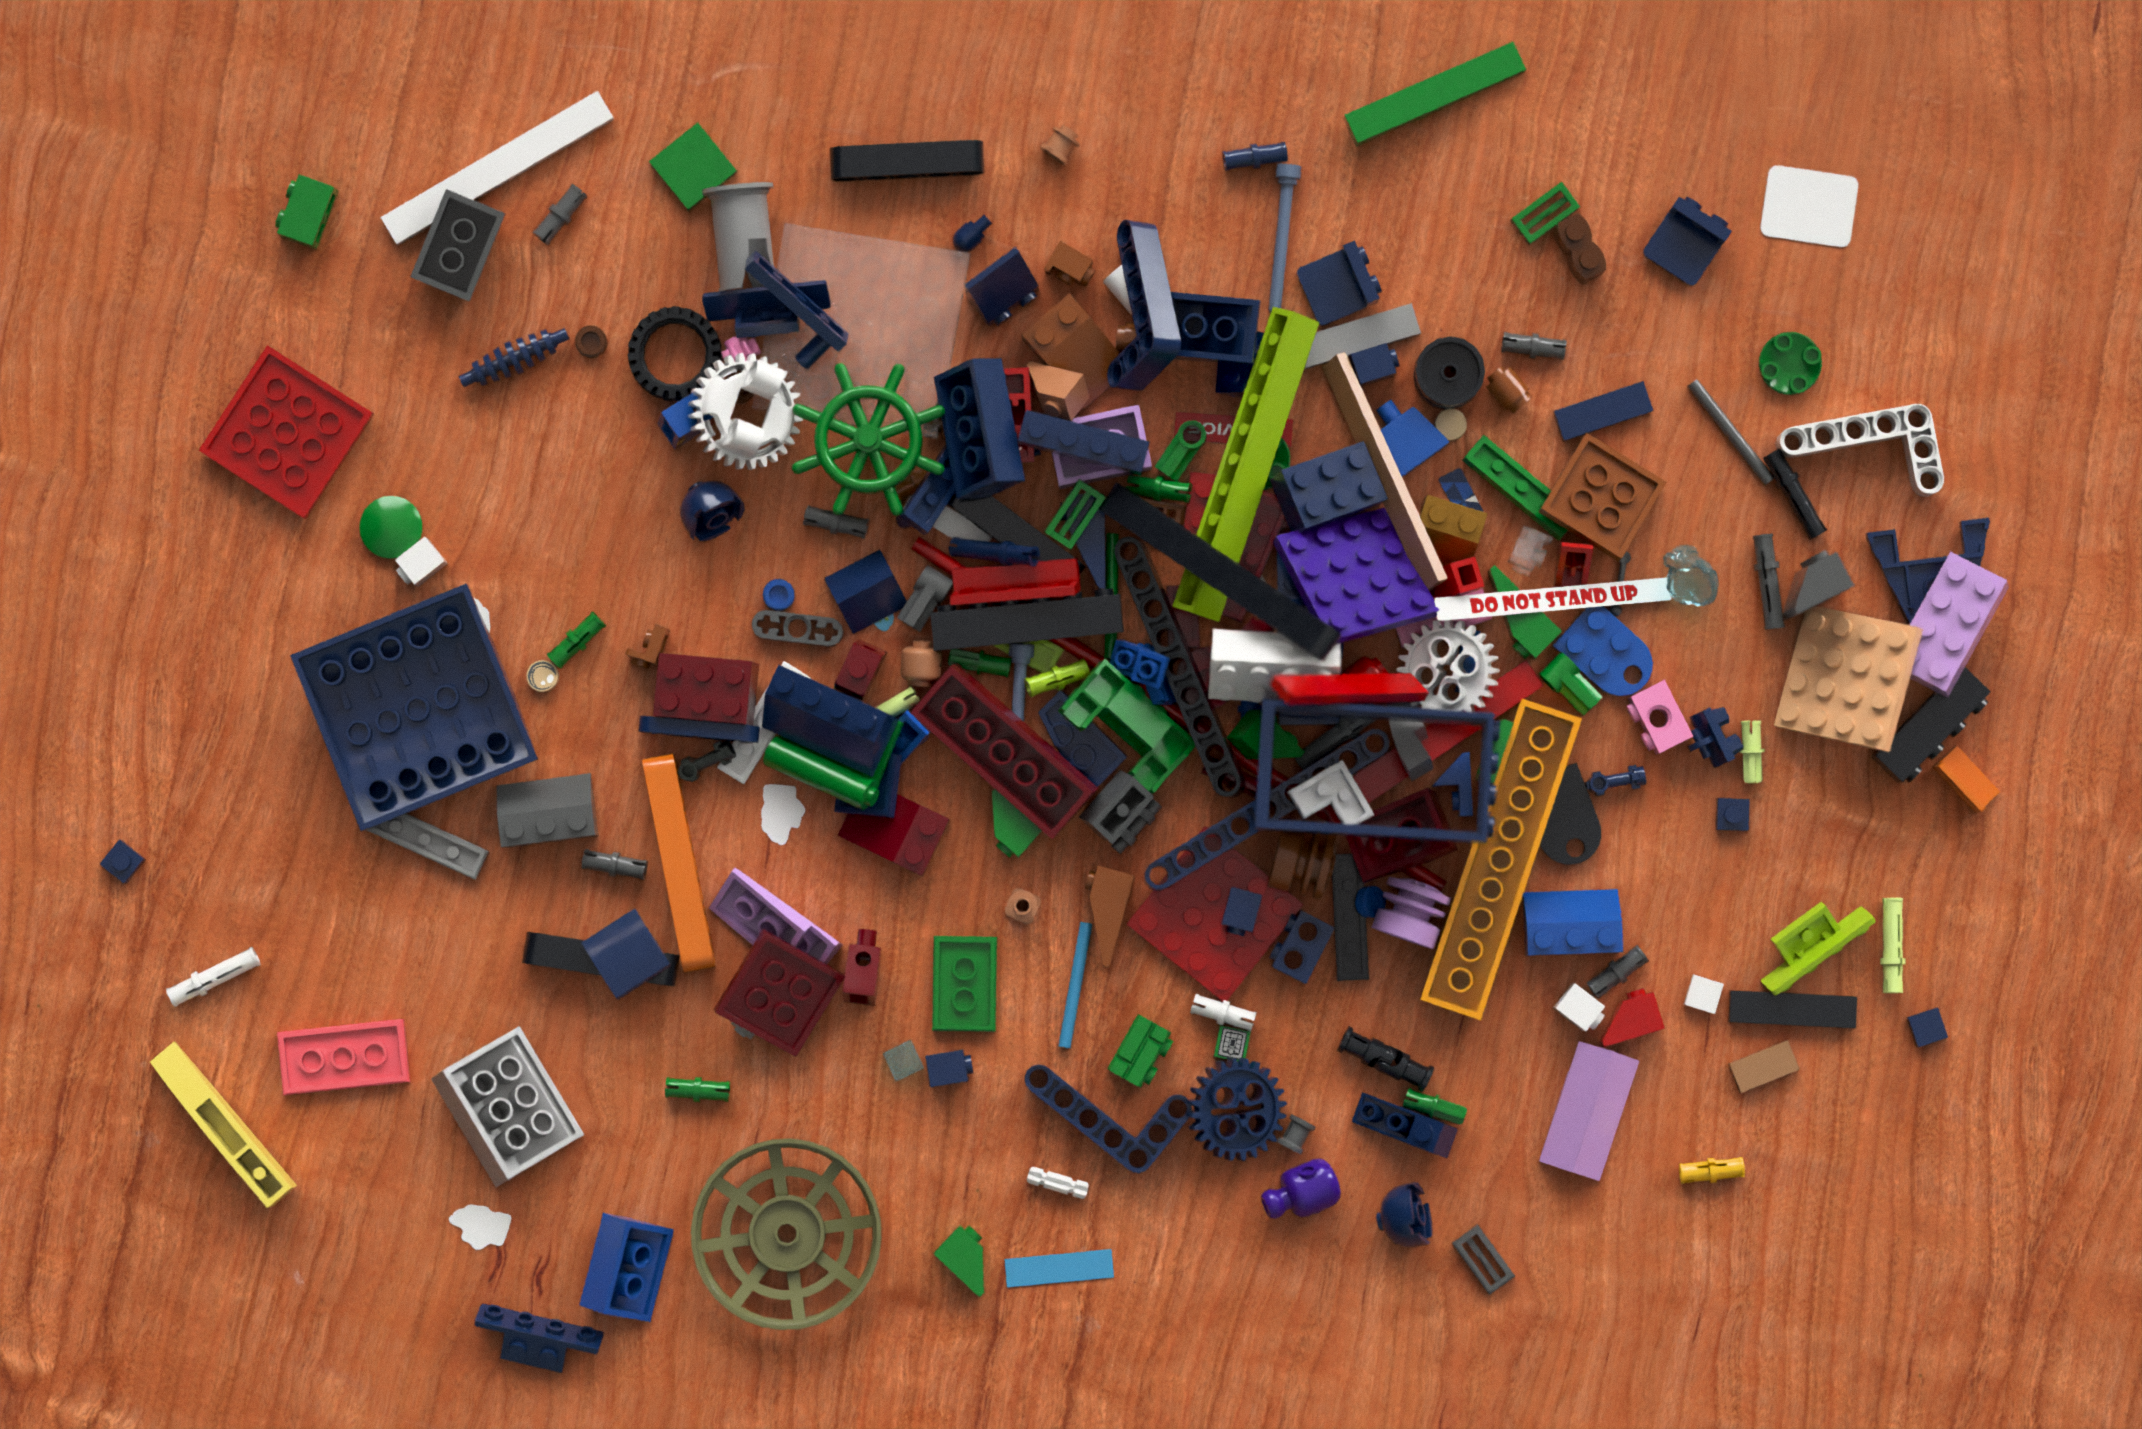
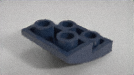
(626, 954)

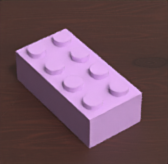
(1954, 621)

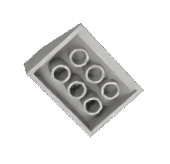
(507, 1106)

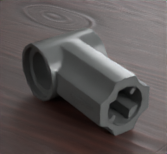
(928, 593)

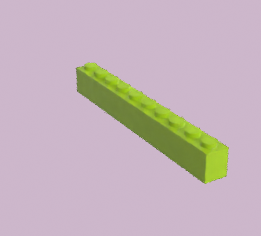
(1250, 451)

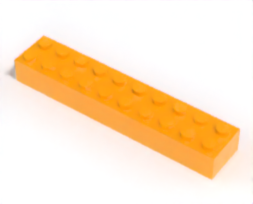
(1501, 867)

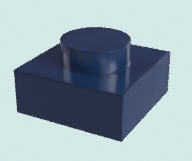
(1732, 814)
(122, 861)

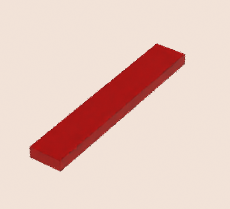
(1348, 688)

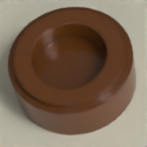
(591, 341)

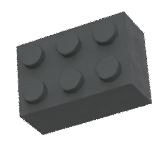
(458, 245)

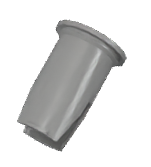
(740, 229)

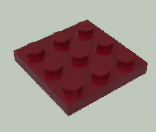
(779, 993)

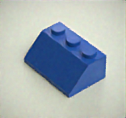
(1572, 922)
(626, 1267)

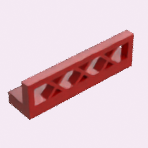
(1015, 582)

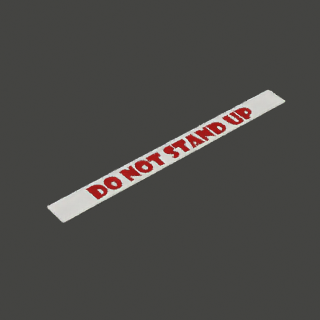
(1552, 599)

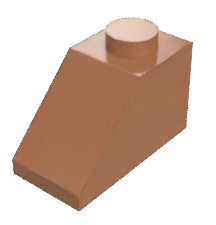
(1058, 390)

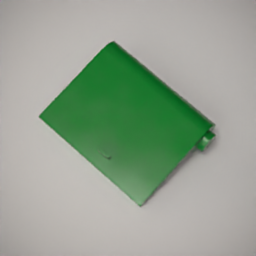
(827, 773)

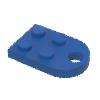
(1604, 649)

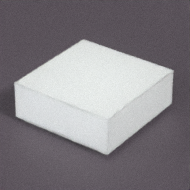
(1703, 994)

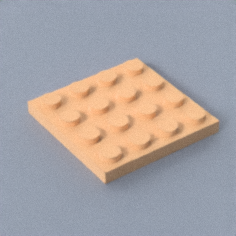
(1848, 678)

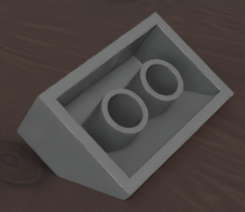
(1817, 581)
(546, 811)

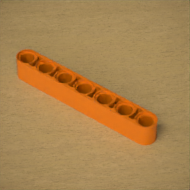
(679, 863)

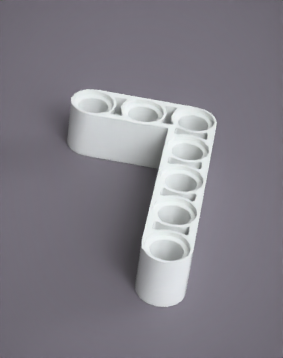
(1870, 434)

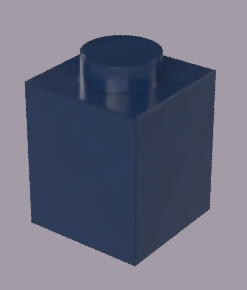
(1374, 364)
(1241, 911)
(948, 1067)

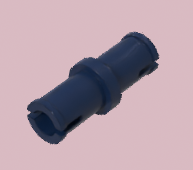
(1254, 156)

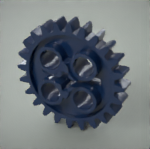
(1234, 1081)

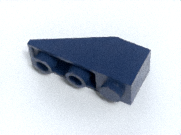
(1404, 1125)

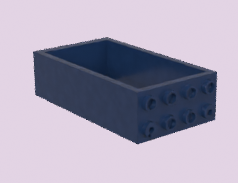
(1488, 766)

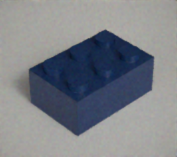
(1329, 488)

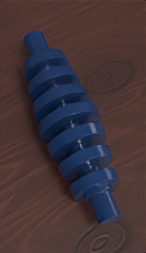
(514, 357)

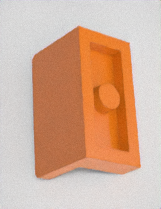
(1966, 779)

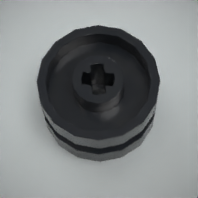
(1463, 361)

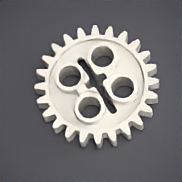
(1471, 685)

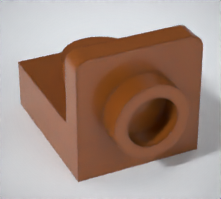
(655, 643)

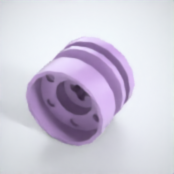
(1411, 912)

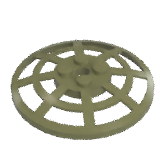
(768, 1246)

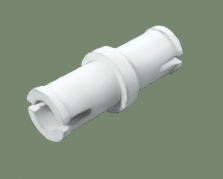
(1223, 1012)

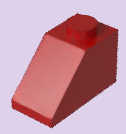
(1633, 1018)

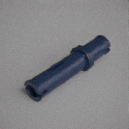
(1004, 552)

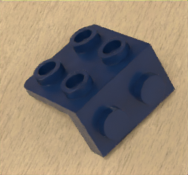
(1686, 240)
(1339, 284)

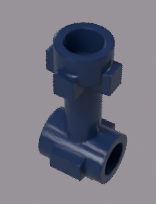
(1599, 783)

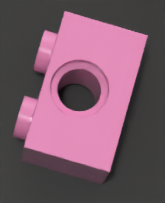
(1675, 727)

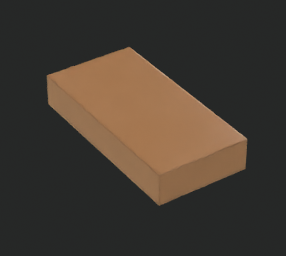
(1763, 1066)

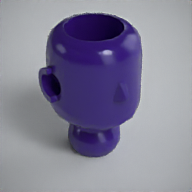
(1304, 1190)

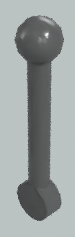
(1616, 610)

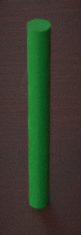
(1111, 582)

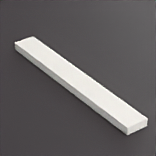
(501, 165)

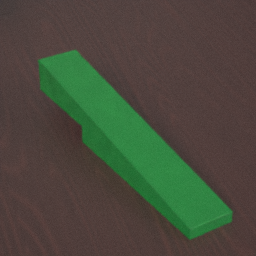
(1433, 94)

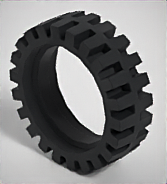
(647, 327)

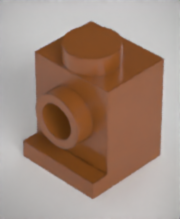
(1070, 265)

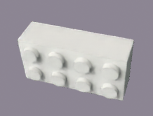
(1248, 660)

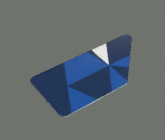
(1459, 490)

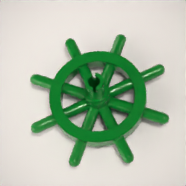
(868, 439)

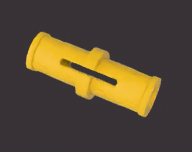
(1711, 1170)

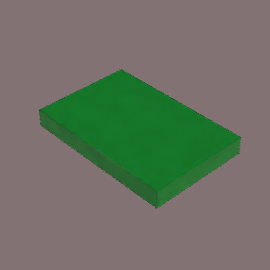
(964, 983)

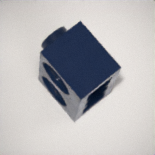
(1309, 950)

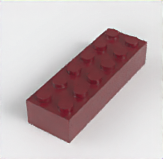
(1004, 750)

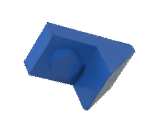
(910, 737)
(1459, 775)

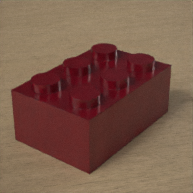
(706, 689)

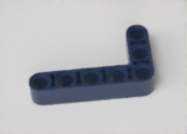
(1151, 307)
(1105, 1123)

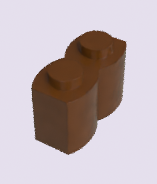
(1575, 240)

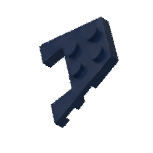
(1914, 578)

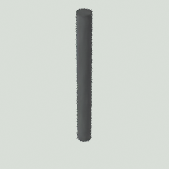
(1731, 432)

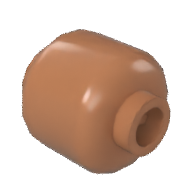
(920, 663)

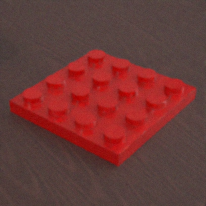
(286, 432)
(1188, 918)

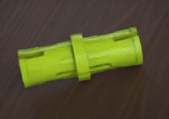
(1056, 678)

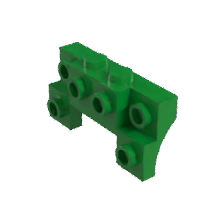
(1134, 719)

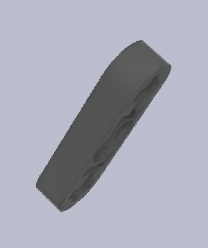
(775, 618)

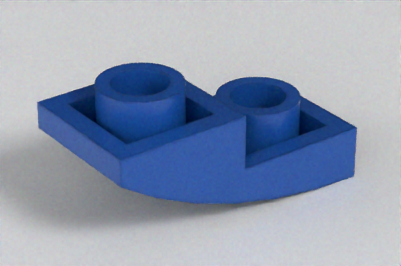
(1139, 663)

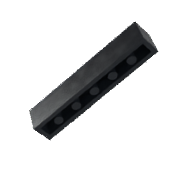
(1027, 621)

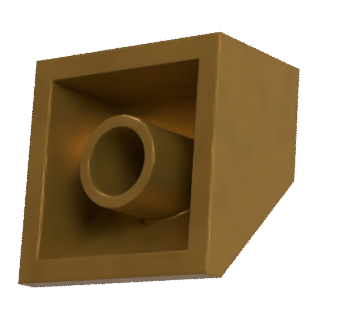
(1452, 528)

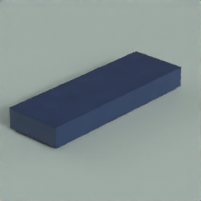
(1603, 411)

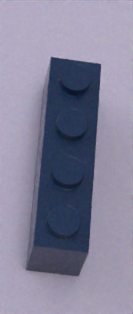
(1083, 442)

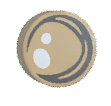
(542, 676)

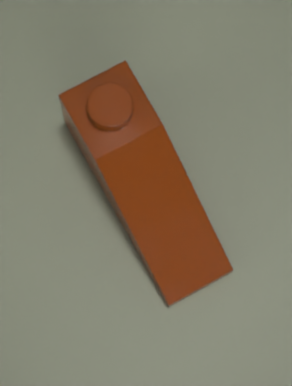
(1108, 903)

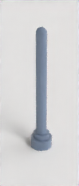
(1288, 176)
(1021, 657)

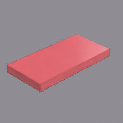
(343, 1057)

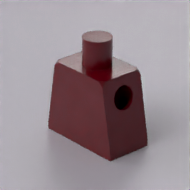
(859, 670)
(862, 981)

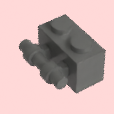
(1121, 811)

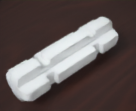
(1057, 1182)

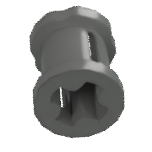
(1296, 1134)

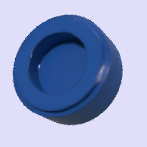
(778, 595)
(1369, 900)

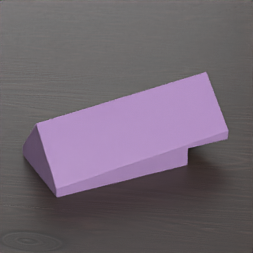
(751, 908)
(1589, 1110)

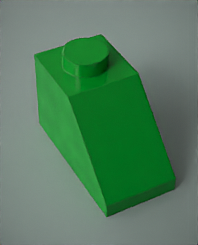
(1012, 827)
(964, 1257)

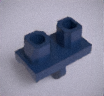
(1710, 738)

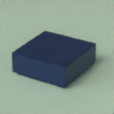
(1927, 1027)

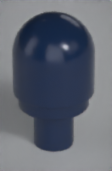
(970, 234)

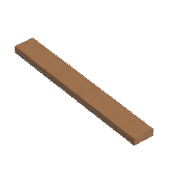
(1399, 502)

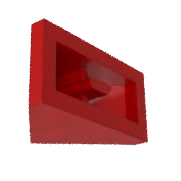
(1572, 564)

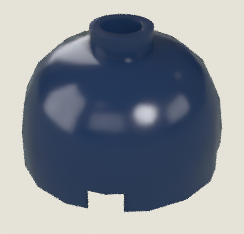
(709, 508)
(1405, 1217)

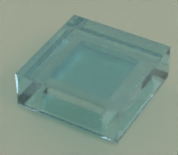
(903, 1060)

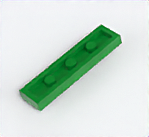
(1512, 482)

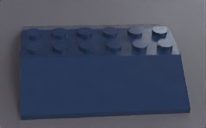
(414, 707)

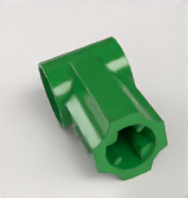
(1179, 452)
(1565, 678)

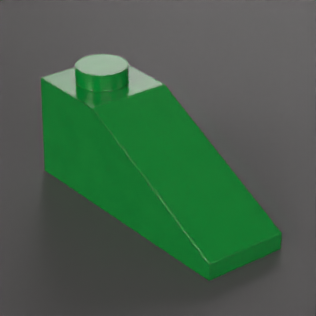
(1528, 630)

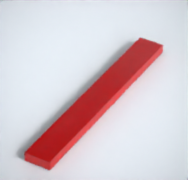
(1388, 769)

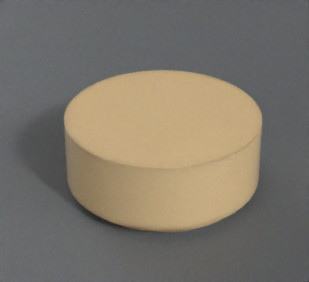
(1451, 424)

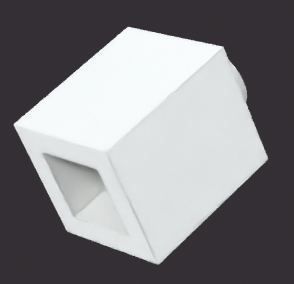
(420, 562)
(1580, 1008)

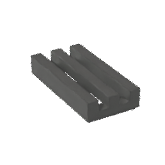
(1466, 1237)

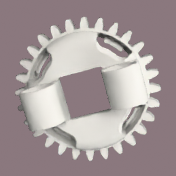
(738, 438)

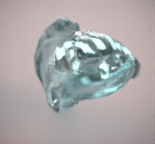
(1690, 577)

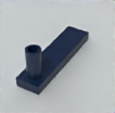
(828, 330)
(929, 498)

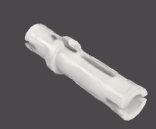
(216, 975)

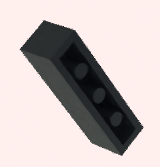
(1929, 726)

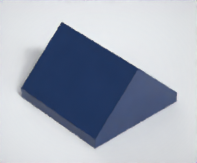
(866, 591)

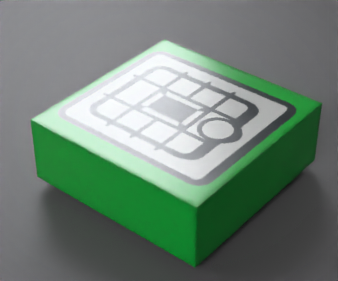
(1231, 1043)

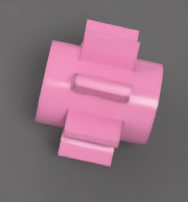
(740, 345)

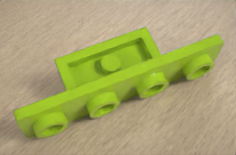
(1812, 941)

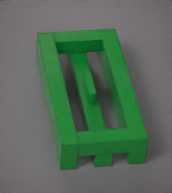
(1523, 229)
(1089, 490)

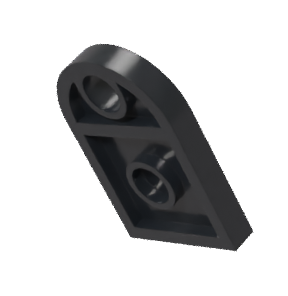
(1570, 819)

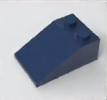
(1002, 288)
(1216, 327)

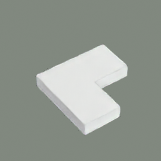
(1332, 787)

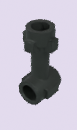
(692, 766)

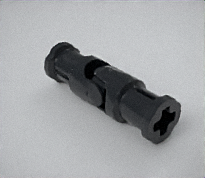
(1380, 1056)

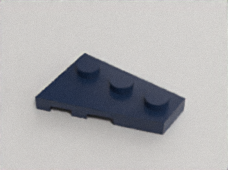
(1087, 750)

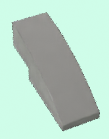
(1407, 741)

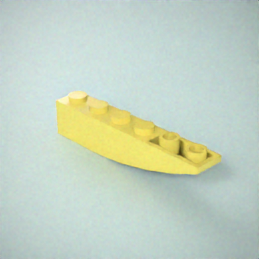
(223, 1126)

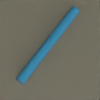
(1075, 985)

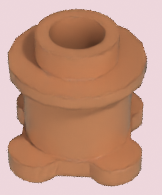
(1060, 144)
(1011, 909)

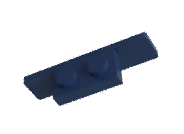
(759, 311)
(537, 1339)

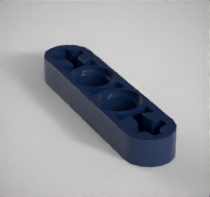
(699, 729)

